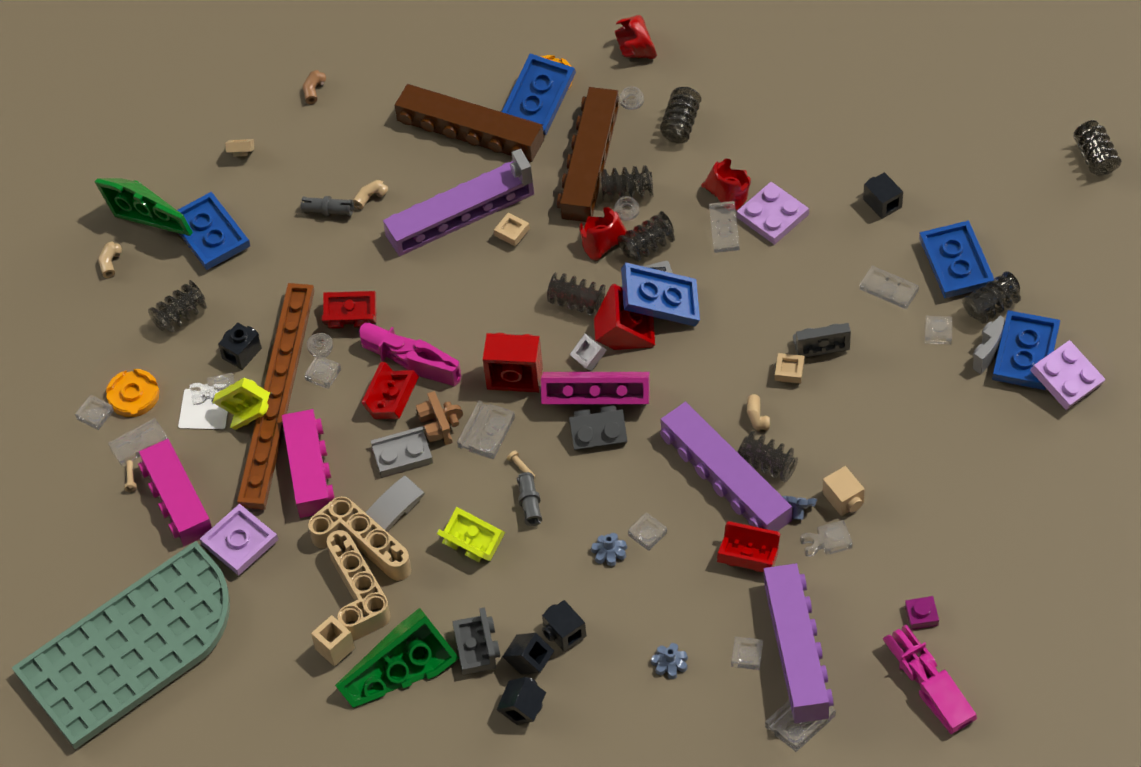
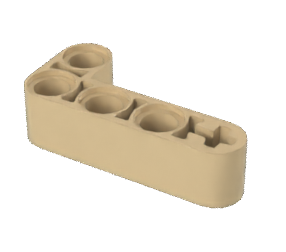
(366, 540)
(355, 580)

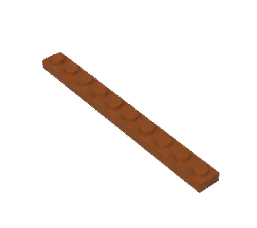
(279, 382)

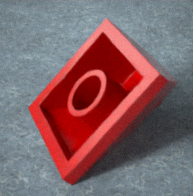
(622, 328)

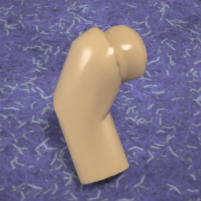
(367, 191)
(105, 258)
(753, 411)

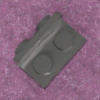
(822, 340)

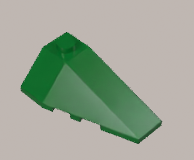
(138, 204)
(403, 657)

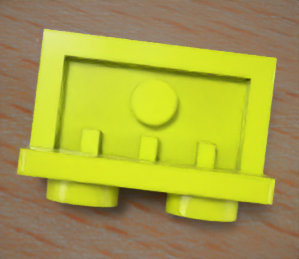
(244, 401)
(472, 534)

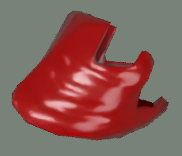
(635, 39)
(728, 183)
(601, 233)

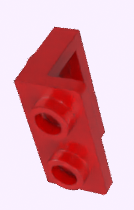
(348, 308)
(389, 392)
(748, 547)

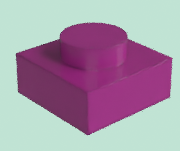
(921, 612)

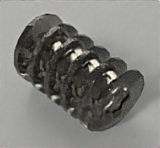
(680, 114)
(1097, 148)
(626, 182)
(647, 236)
(575, 295)
(993, 297)
(177, 306)
(768, 457)

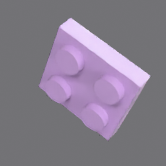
(772, 213)
(1067, 374)
(239, 539)

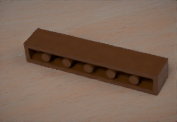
(468, 122)
(589, 154)

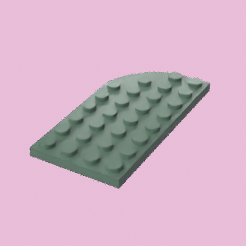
(129, 646)

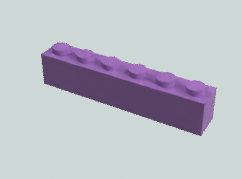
(455, 209)
(725, 469)
(796, 643)

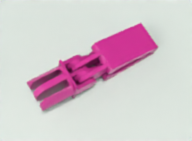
(411, 354)
(939, 690)

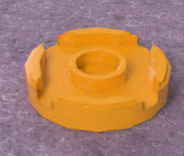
(132, 393)

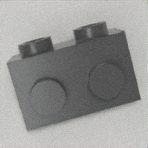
(598, 429)
(474, 643)

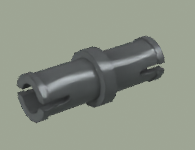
(327, 206)
(529, 499)

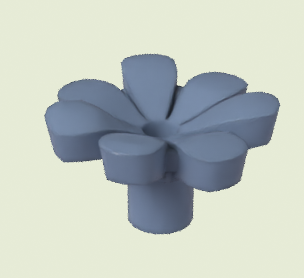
(799, 505)
(609, 548)
(669, 660)

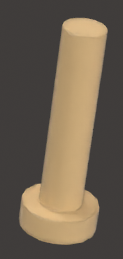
(513, 457)
(130, 486)

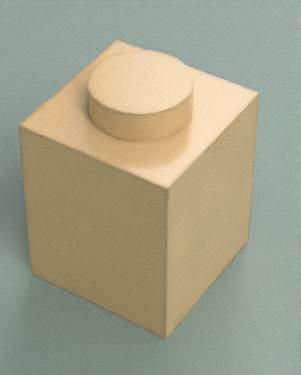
(843, 491)
(333, 640)

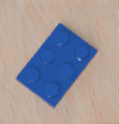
(539, 90)
(214, 231)
(956, 258)
(660, 294)
(1022, 345)

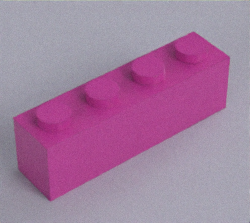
(595, 388)
(306, 462)
(175, 491)

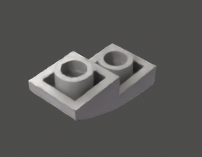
(990, 344)
(394, 502)

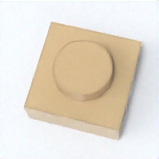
(240, 147)
(511, 229)
(789, 368)

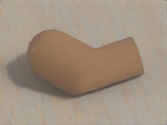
(314, 78)

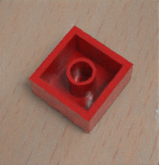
(512, 362)

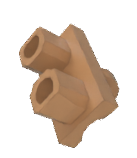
(443, 417)

